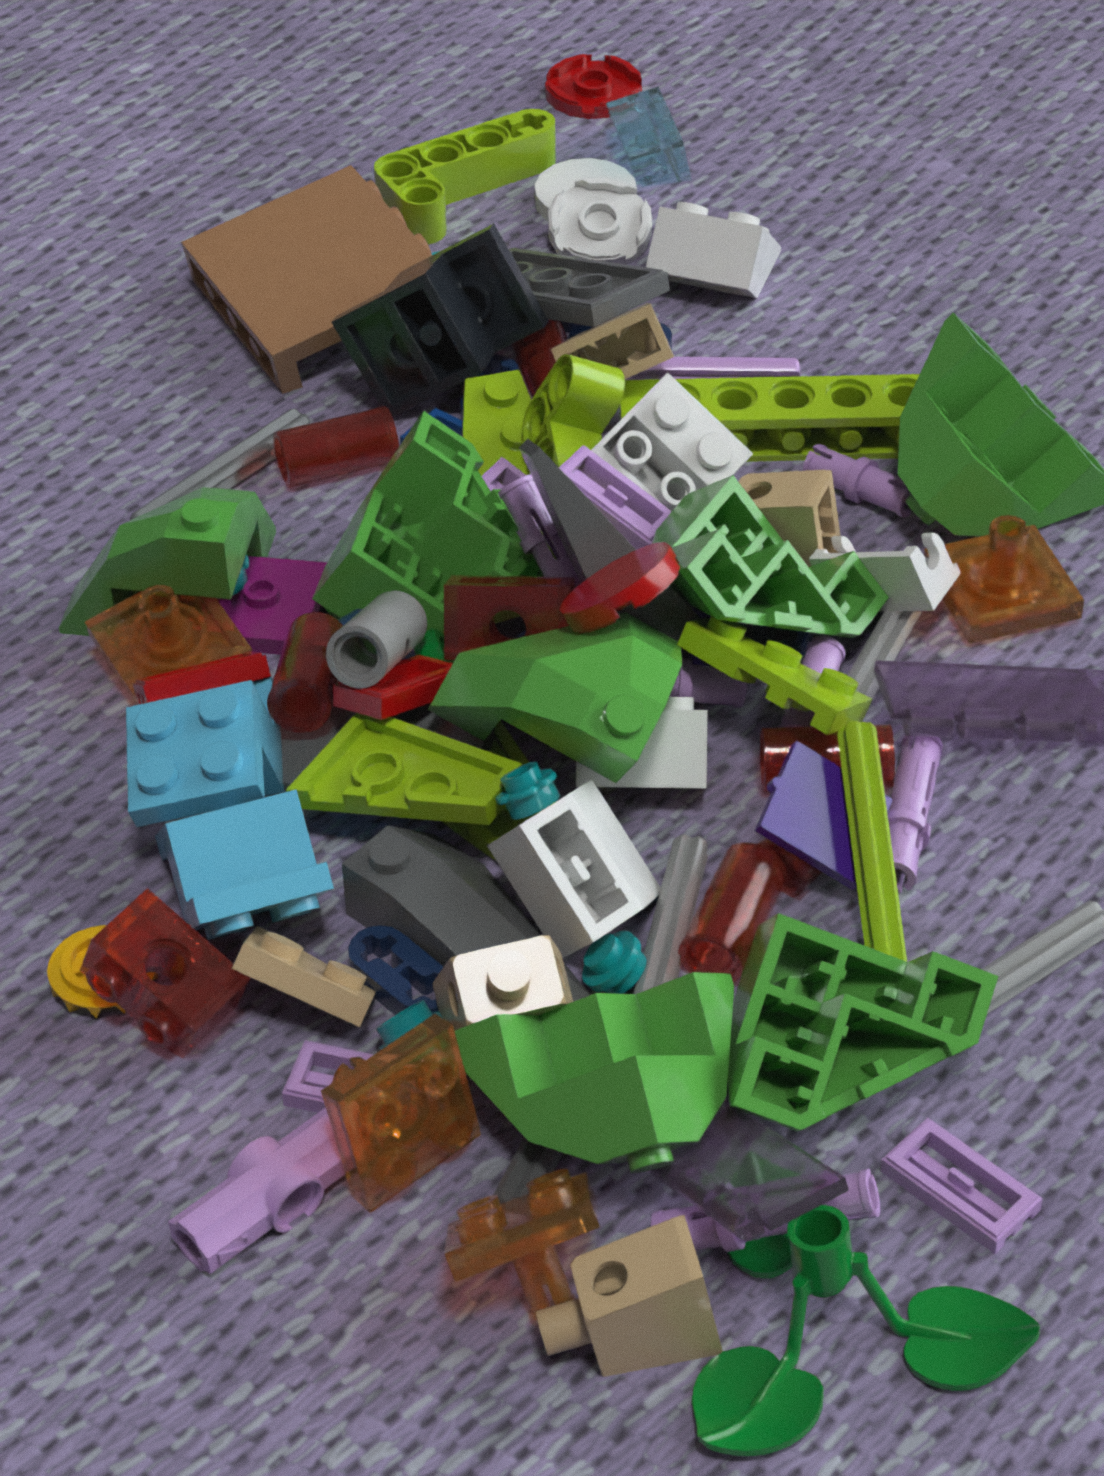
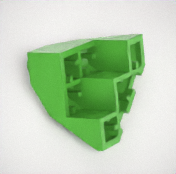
(986, 445)
(422, 525)
(185, 545)
(747, 574)
(574, 691)
(840, 1021)
(611, 1070)

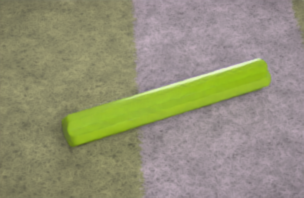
(871, 839)

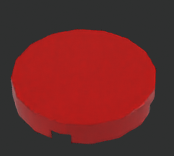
(603, 83)
(626, 581)

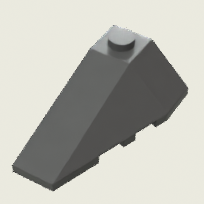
(595, 542)
(434, 896)

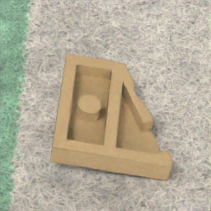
(295, 972)

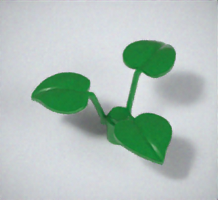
(760, 1405)

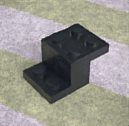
(440, 321)

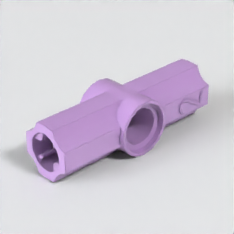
(263, 1190)

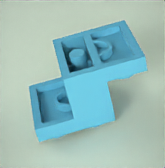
(202, 752)
(244, 864)

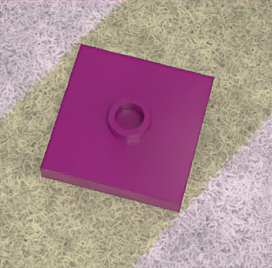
(273, 599)

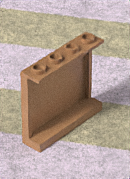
(299, 264)

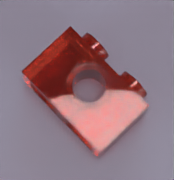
(475, 600)
(156, 939)

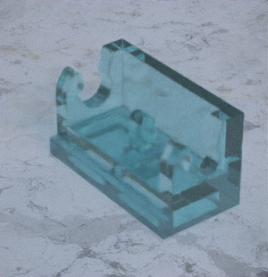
(650, 136)

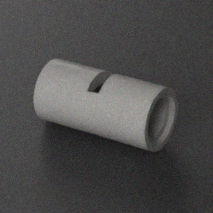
(376, 639)

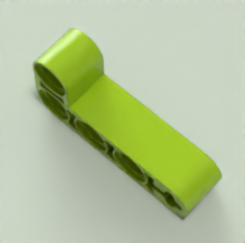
(462, 165)
(572, 407)

